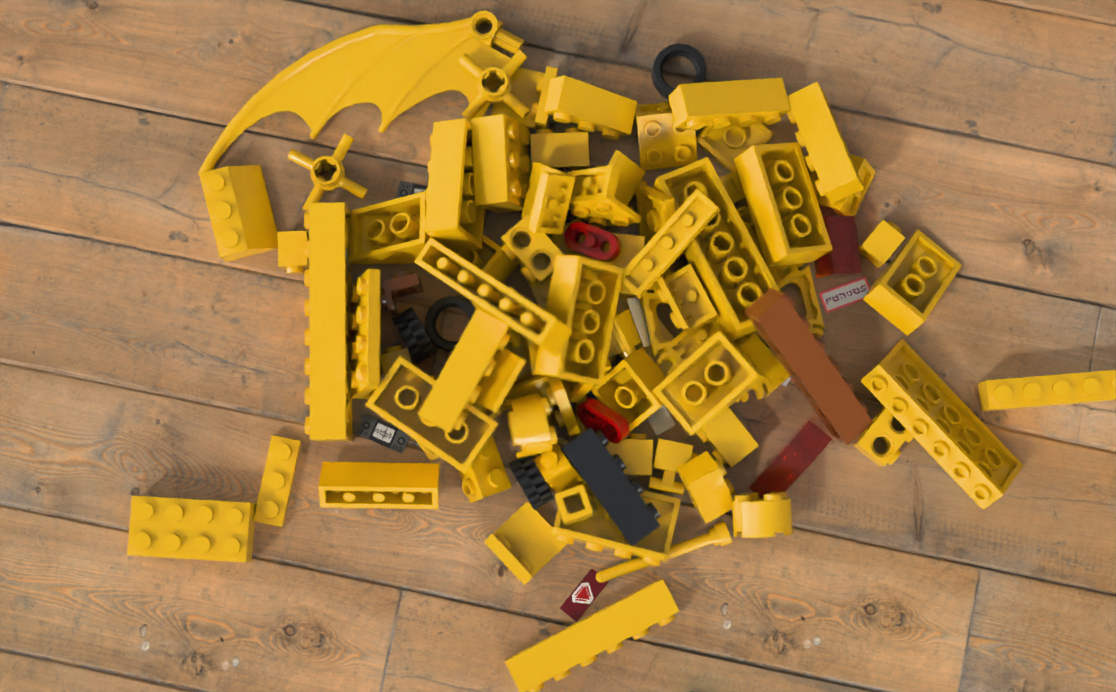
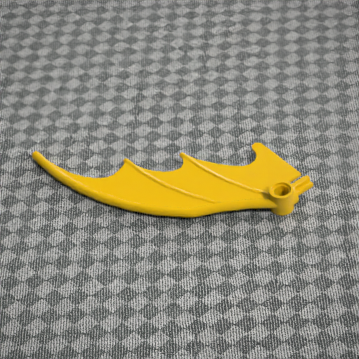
(377, 66)

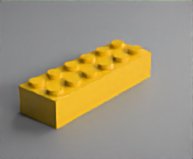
(723, 250)

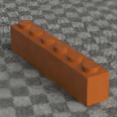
(808, 365)

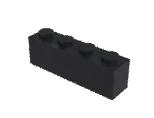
(611, 486)

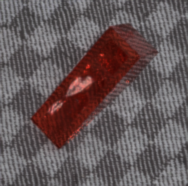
(791, 460)

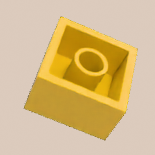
(630, 386)

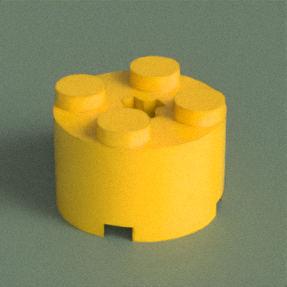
(529, 425)
(762, 516)

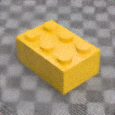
(500, 163)

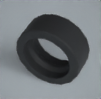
(674, 50)
(433, 313)

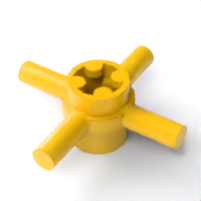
(494, 74)
(326, 162)

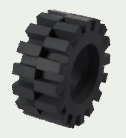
(414, 335)
(531, 481)

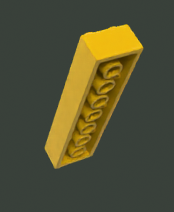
(328, 322)

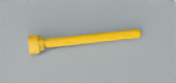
(716, 536)

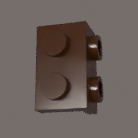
(401, 285)

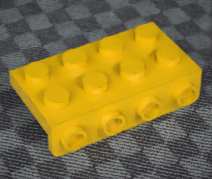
(365, 335)
(602, 532)

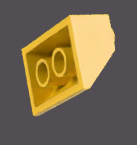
(239, 211)

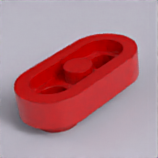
(594, 241)
(598, 416)

